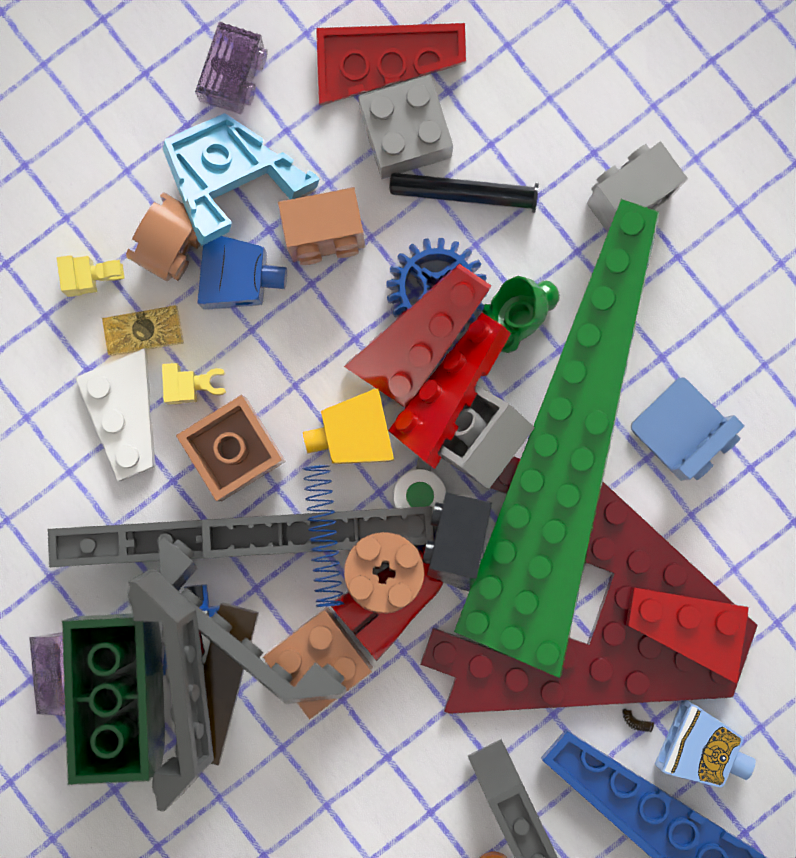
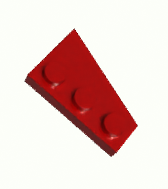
(692, 626)

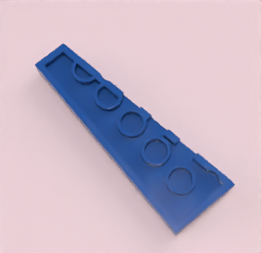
(639, 808)

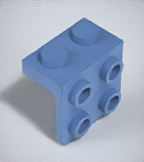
(686, 430)

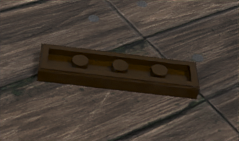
(225, 676)

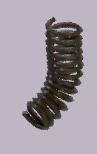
(633, 720)

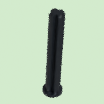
(464, 190)

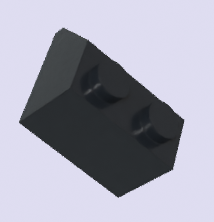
(458, 540)

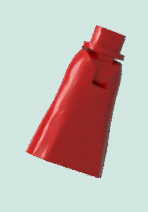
(379, 630)

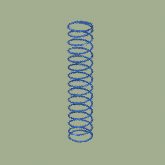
(333, 603)

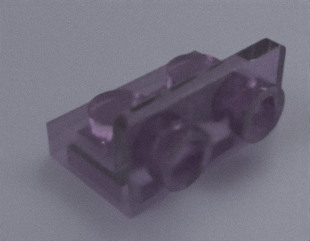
(48, 673)

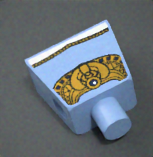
(703, 749)

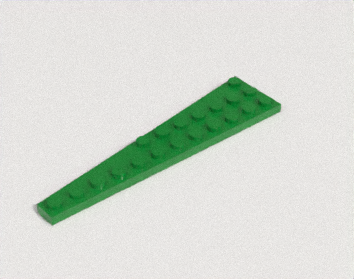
(543, 532)

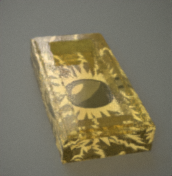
(142, 330)

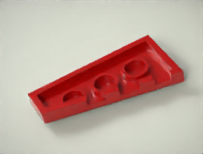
(438, 403)

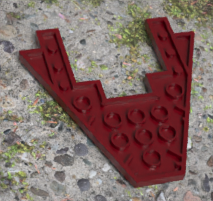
(617, 660)

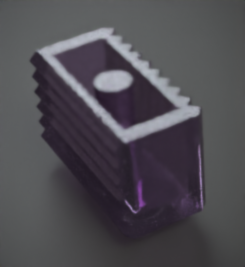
(231, 68)

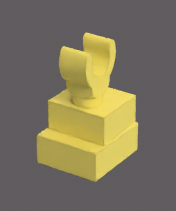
(79, 274)
(183, 386)

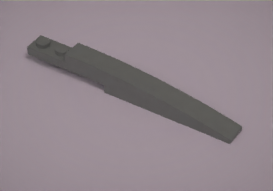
(233, 536)

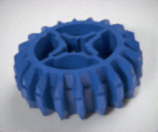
(423, 275)

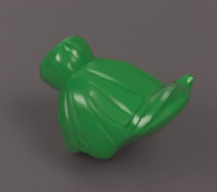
(521, 307)

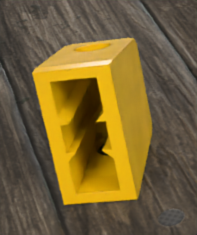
(353, 431)

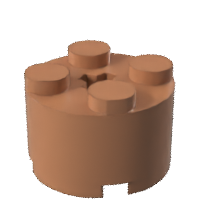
(164, 239)
(402, 560)

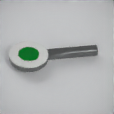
(419, 488)

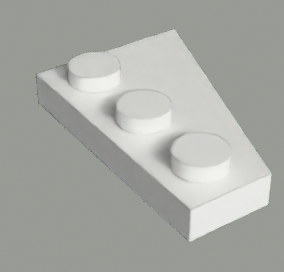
(121, 412)

